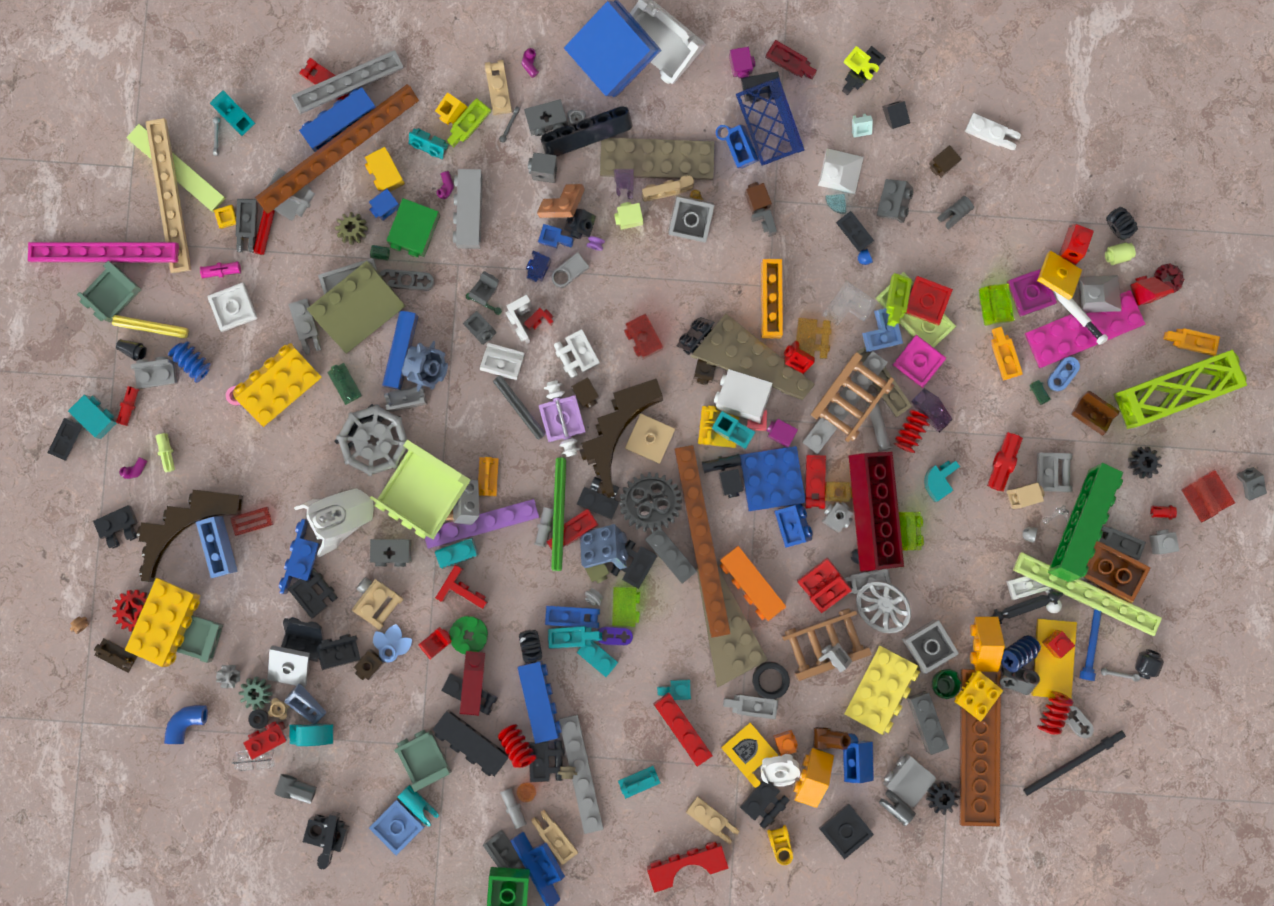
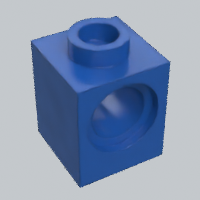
(383, 205)

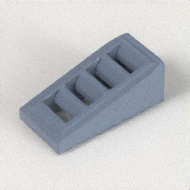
(299, 695)

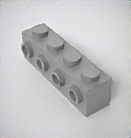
(468, 209)

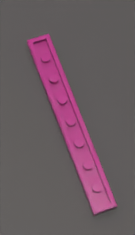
(104, 251)

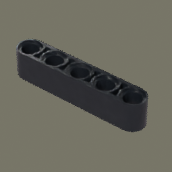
(587, 131)

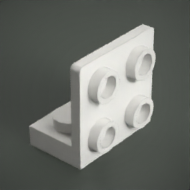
(519, 307)

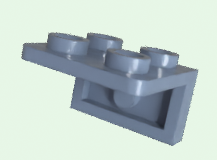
(604, 546)

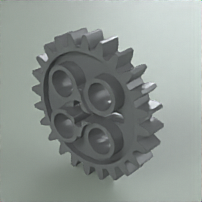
(656, 516)

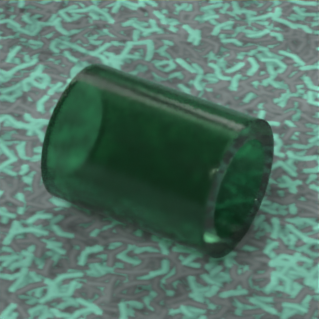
(380, 252)

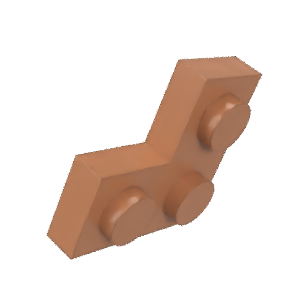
(563, 206)

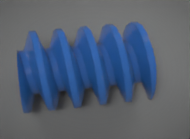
(189, 361)

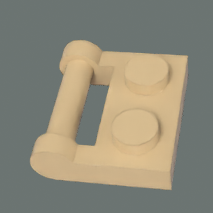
(373, 599)

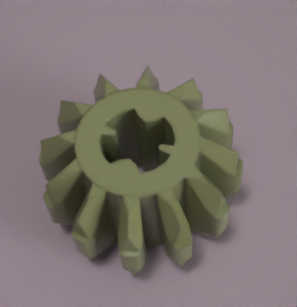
(346, 224)

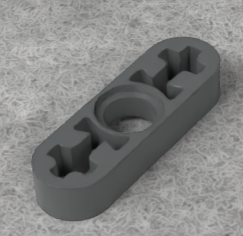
(421, 276)

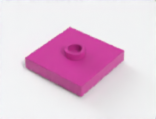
(919, 361)

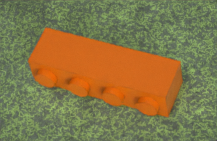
(752, 583)

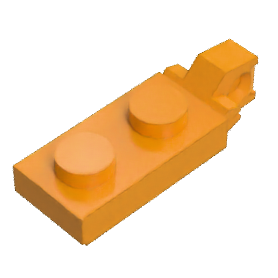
(1193, 341)
(1005, 355)

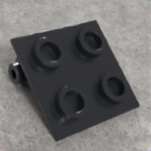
(699, 328)

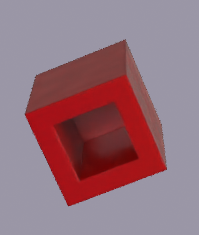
(1058, 644)

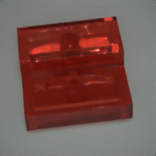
(1208, 496)

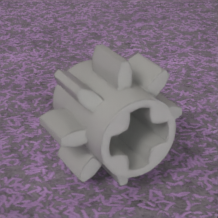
(228, 676)

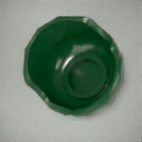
(946, 684)

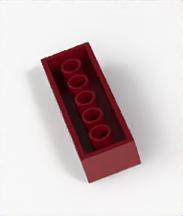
(876, 511)

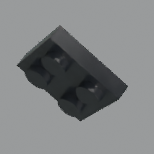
(846, 831)

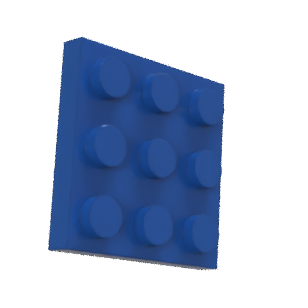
(772, 478)

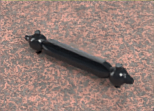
(1027, 606)

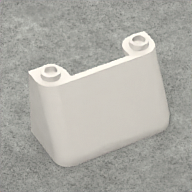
(674, 39)

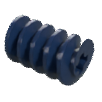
(1020, 653)

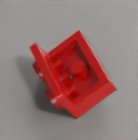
(263, 742)

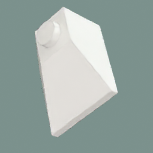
(840, 171)

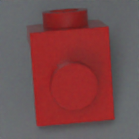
(435, 642)

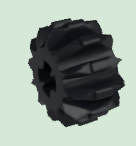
(1122, 223)
(1147, 469)
(530, 646)
(947, 802)

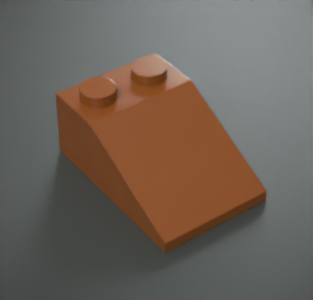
(1116, 572)

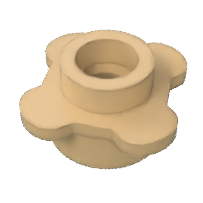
(273, 709)

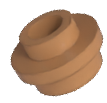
(79, 624)

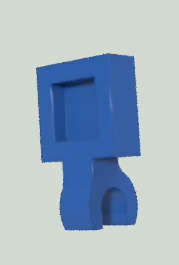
(552, 236)

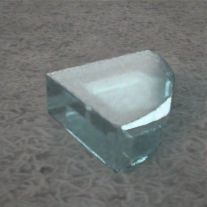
(836, 203)

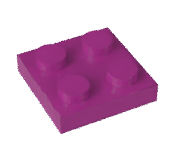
(1030, 294)

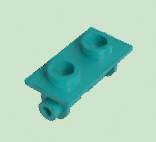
(420, 140)
(639, 782)

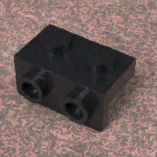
(338, 652)

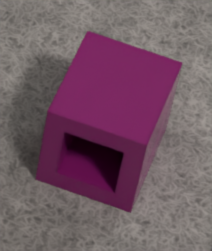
(781, 432)

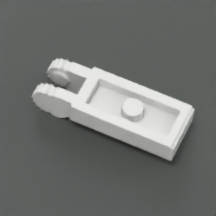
(991, 131)

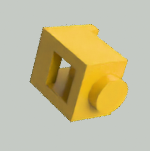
(450, 109)

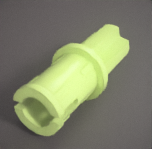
(165, 452)

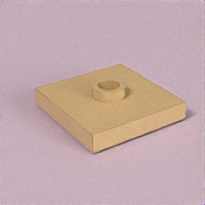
(650, 438)

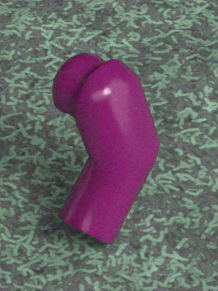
(528, 61)
(447, 187)
(133, 471)

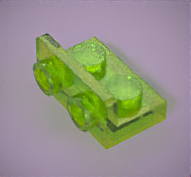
(996, 304)
(911, 530)
(625, 606)

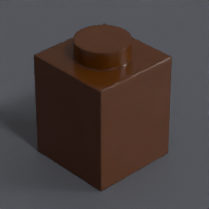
(757, 197)

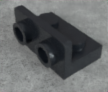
(751, 81)

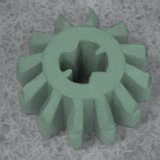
(251, 699)

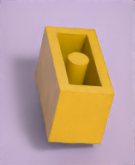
(384, 170)

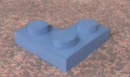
(885, 336)

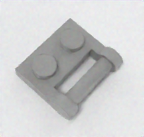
(1048, 471)

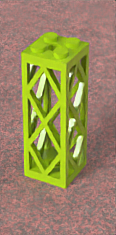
(1227, 370)

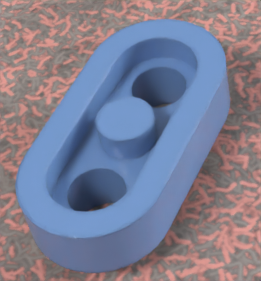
(1062, 374)

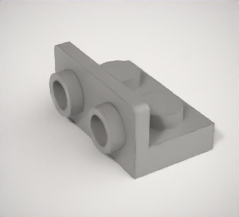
(154, 372)

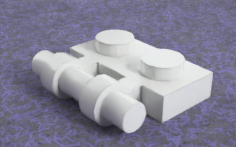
(581, 350)

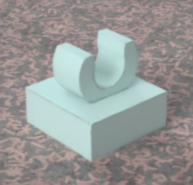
(862, 126)

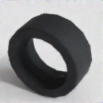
(785, 680)

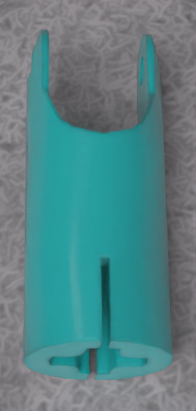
(417, 804)

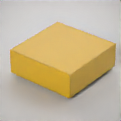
(225, 216)

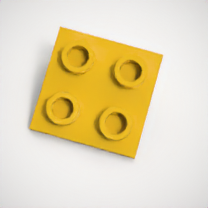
(707, 435)
(978, 695)

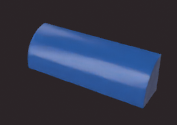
(401, 343)

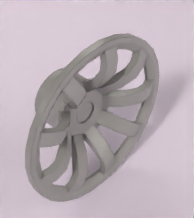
(885, 603)

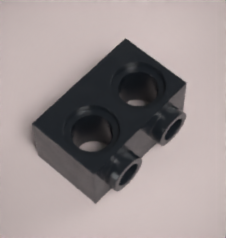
(312, 838)

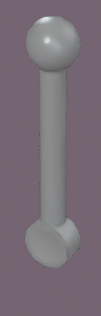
(216, 120)
(1135, 677)

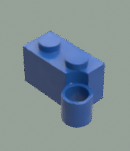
(739, 145)
(858, 761)

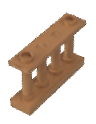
(844, 380)
(804, 670)

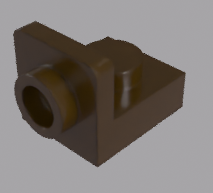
(704, 372)

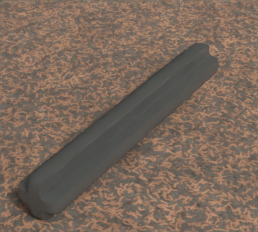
(519, 407)

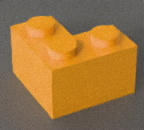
(987, 644)
(814, 777)

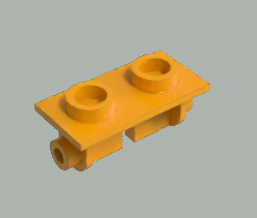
(488, 476)

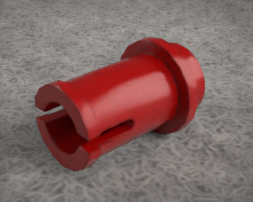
(1163, 512)

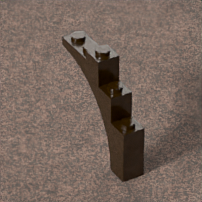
(629, 404)
(177, 519)

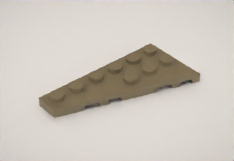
(734, 652)

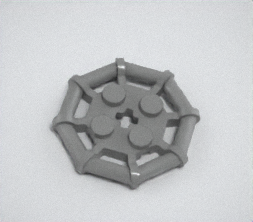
(366, 449)

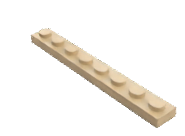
(168, 191)

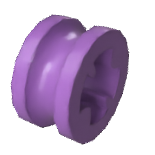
(595, 243)

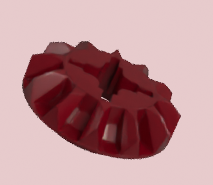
(1161, 274)

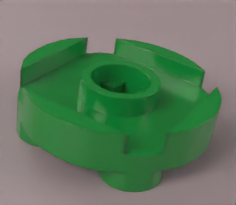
(471, 624)

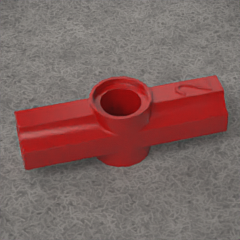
(1005, 462)

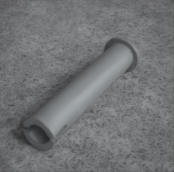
(879, 427)

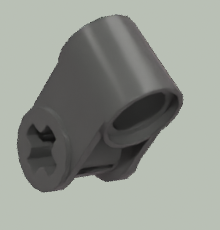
(1020, 681)

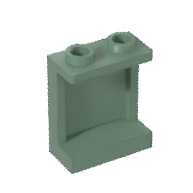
(109, 293)
(201, 639)
(422, 759)

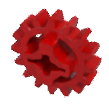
(131, 603)

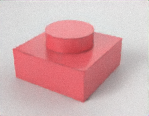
(758, 426)

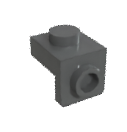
(484, 288)
(1253, 483)

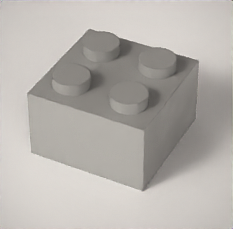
(691, 218)
(930, 646)

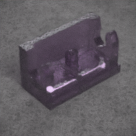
(624, 179)

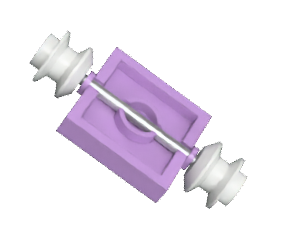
(562, 418)

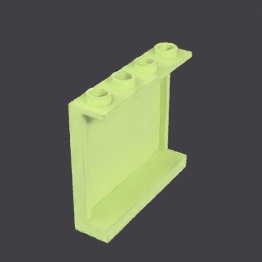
(422, 491)

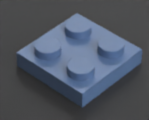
(396, 827)

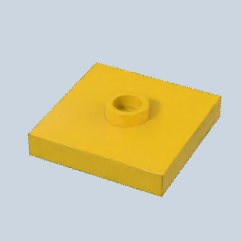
(1059, 275)

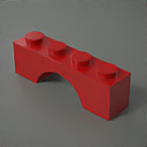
(663, 873)

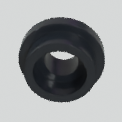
(262, 714)

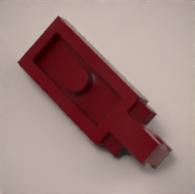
(790, 60)

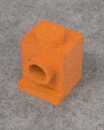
(786, 742)

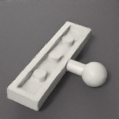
(1025, 586)

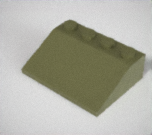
(356, 307)

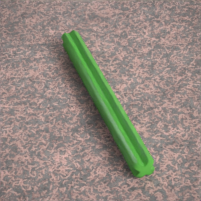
(558, 516)

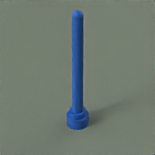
(1088, 672)

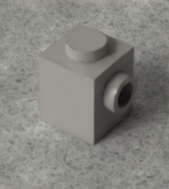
(1164, 542)

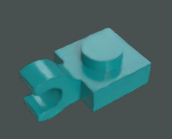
(678, 689)

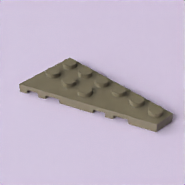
(739, 350)

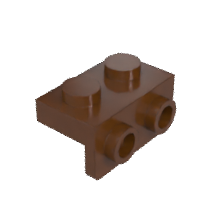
(1095, 412)

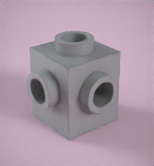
(831, 519)

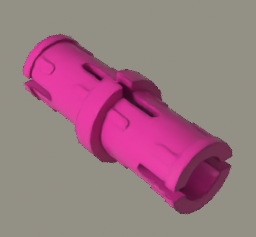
(220, 269)

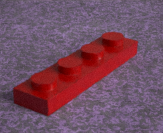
(682, 729)

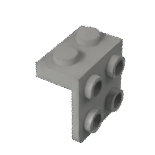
(909, 780)

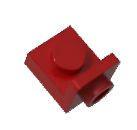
(535, 320)
(798, 358)

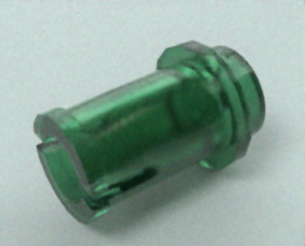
(1039, 392)

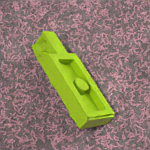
(468, 122)
(897, 298)

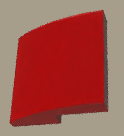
(824, 585)

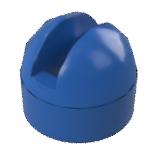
(864, 257)

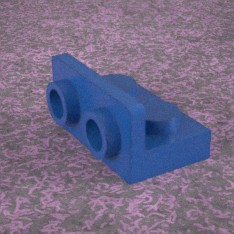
(794, 525)

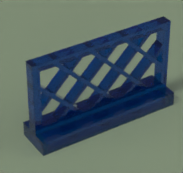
(786, 117)

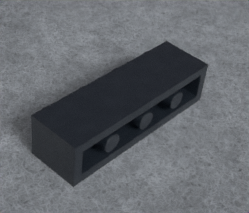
(471, 743)

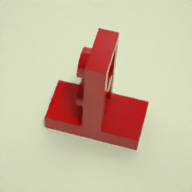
(460, 588)

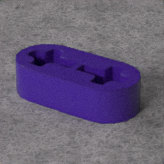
(616, 641)

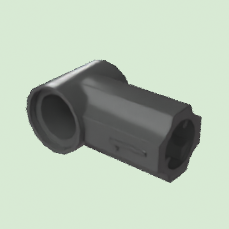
(289, 788)

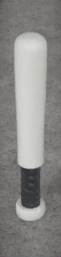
(1080, 315)

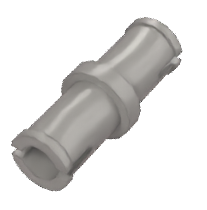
(544, 527)
(513, 808)

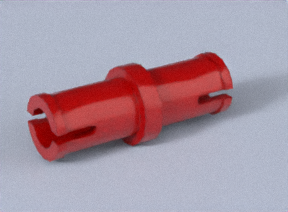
(127, 405)

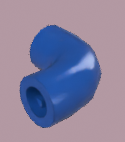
(182, 720)

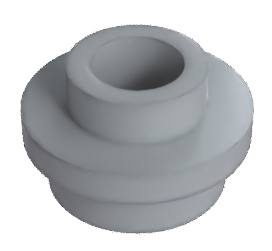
(593, 597)

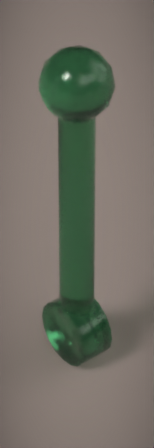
(497, 310)

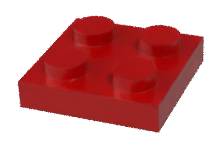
(928, 300)

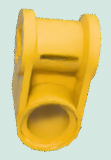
(780, 841)

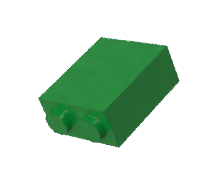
(413, 228)

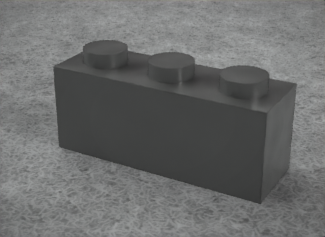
(670, 555)
(927, 722)

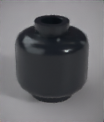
(1149, 664)

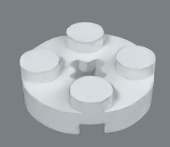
(772, 766)

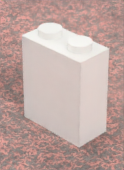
(743, 396)

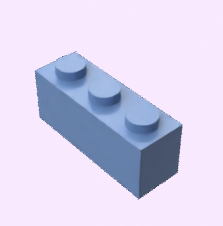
(216, 546)

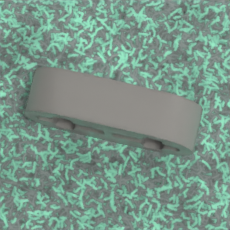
(1073, 724)

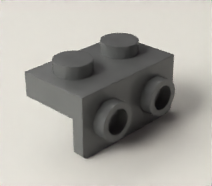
(895, 200)

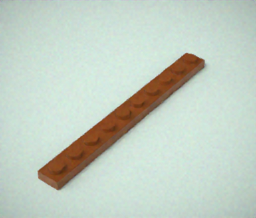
(337, 149)
(702, 541)

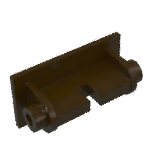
(115, 655)

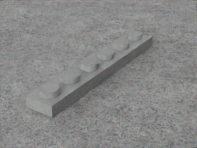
(347, 82)
(824, 429)
(583, 780)

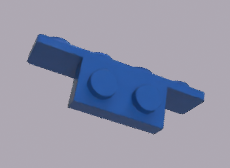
(301, 558)
(542, 866)

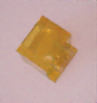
(846, 491)

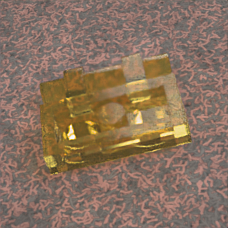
(807, 333)

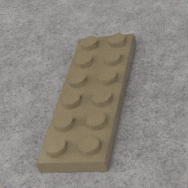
(658, 158)

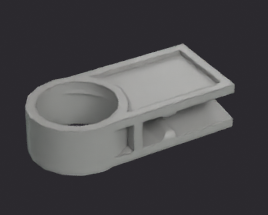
(573, 267)

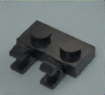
(598, 502)
(114, 522)

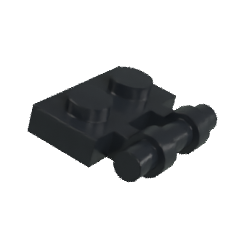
(639, 567)
(308, 597)
(540, 767)
(760, 799)

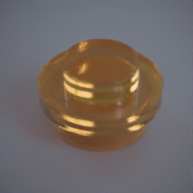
(526, 792)

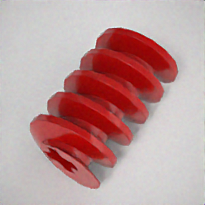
(911, 432)
(1056, 713)
(516, 747)

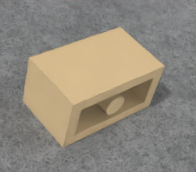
(1026, 495)

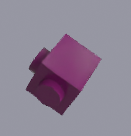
(741, 62)

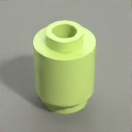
(1120, 253)

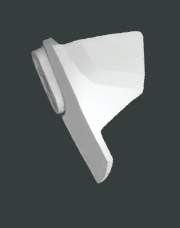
(349, 512)

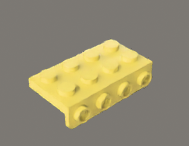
(882, 691)

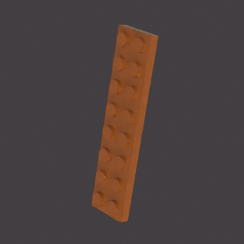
(980, 762)

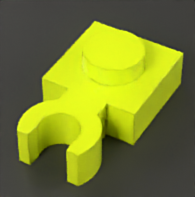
(859, 60)

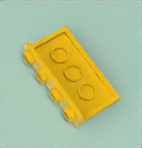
(276, 384)
(163, 623)

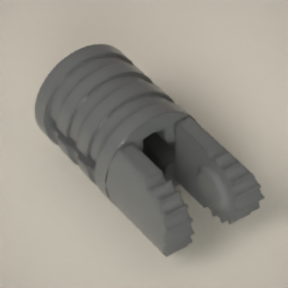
(958, 210)
(899, 810)

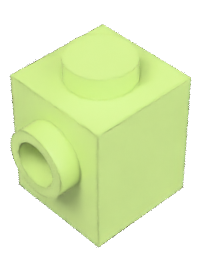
(628, 215)

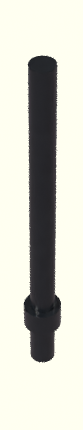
(1106, 743)

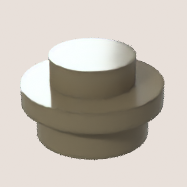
(567, 772)

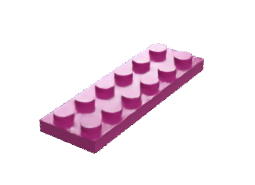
(1069, 336)

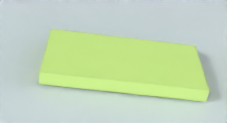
(927, 331)

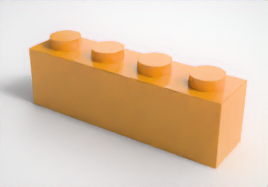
(771, 298)

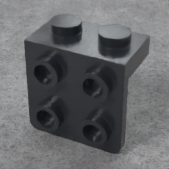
(302, 636)

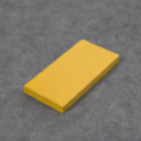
(1054, 672)

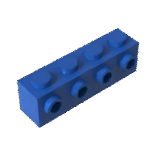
(337, 119)
(539, 702)

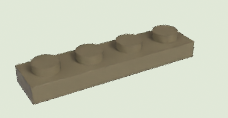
(895, 398)

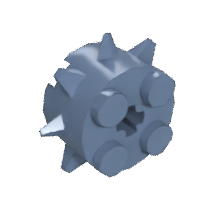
(425, 366)

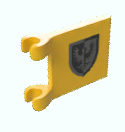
(747, 751)

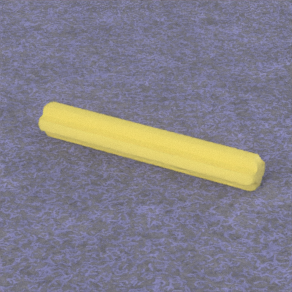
(149, 326)

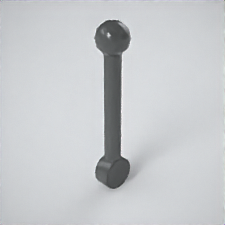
(503, 138)

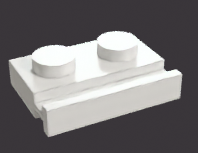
(502, 361)

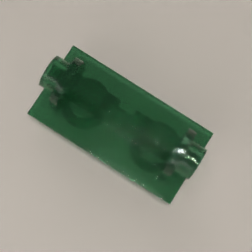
(344, 383)

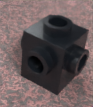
(580, 224)

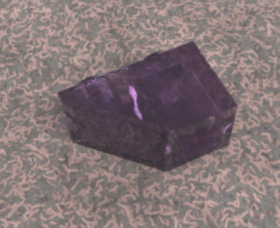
(933, 408)

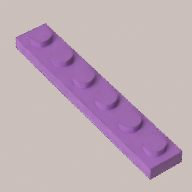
(485, 523)

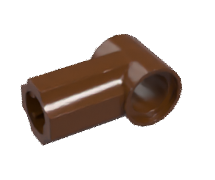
(826, 738)

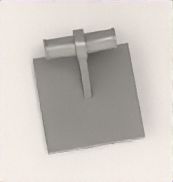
(296, 203)

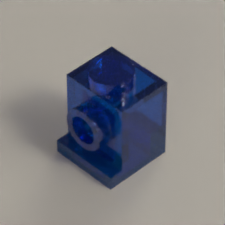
(537, 267)

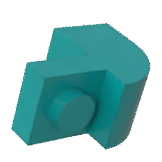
(232, 113)
(733, 430)
(935, 480)
(311, 735)

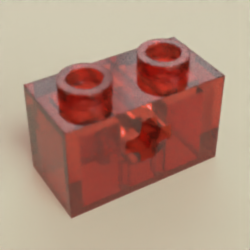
(643, 325)

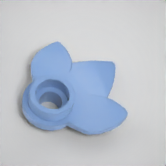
(391, 640)

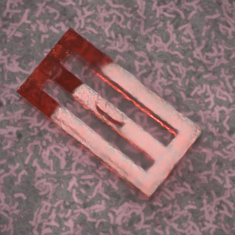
(267, 517)

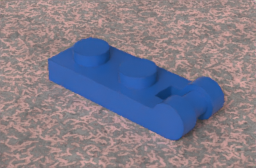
(571, 616)

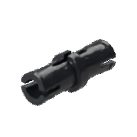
(721, 463)

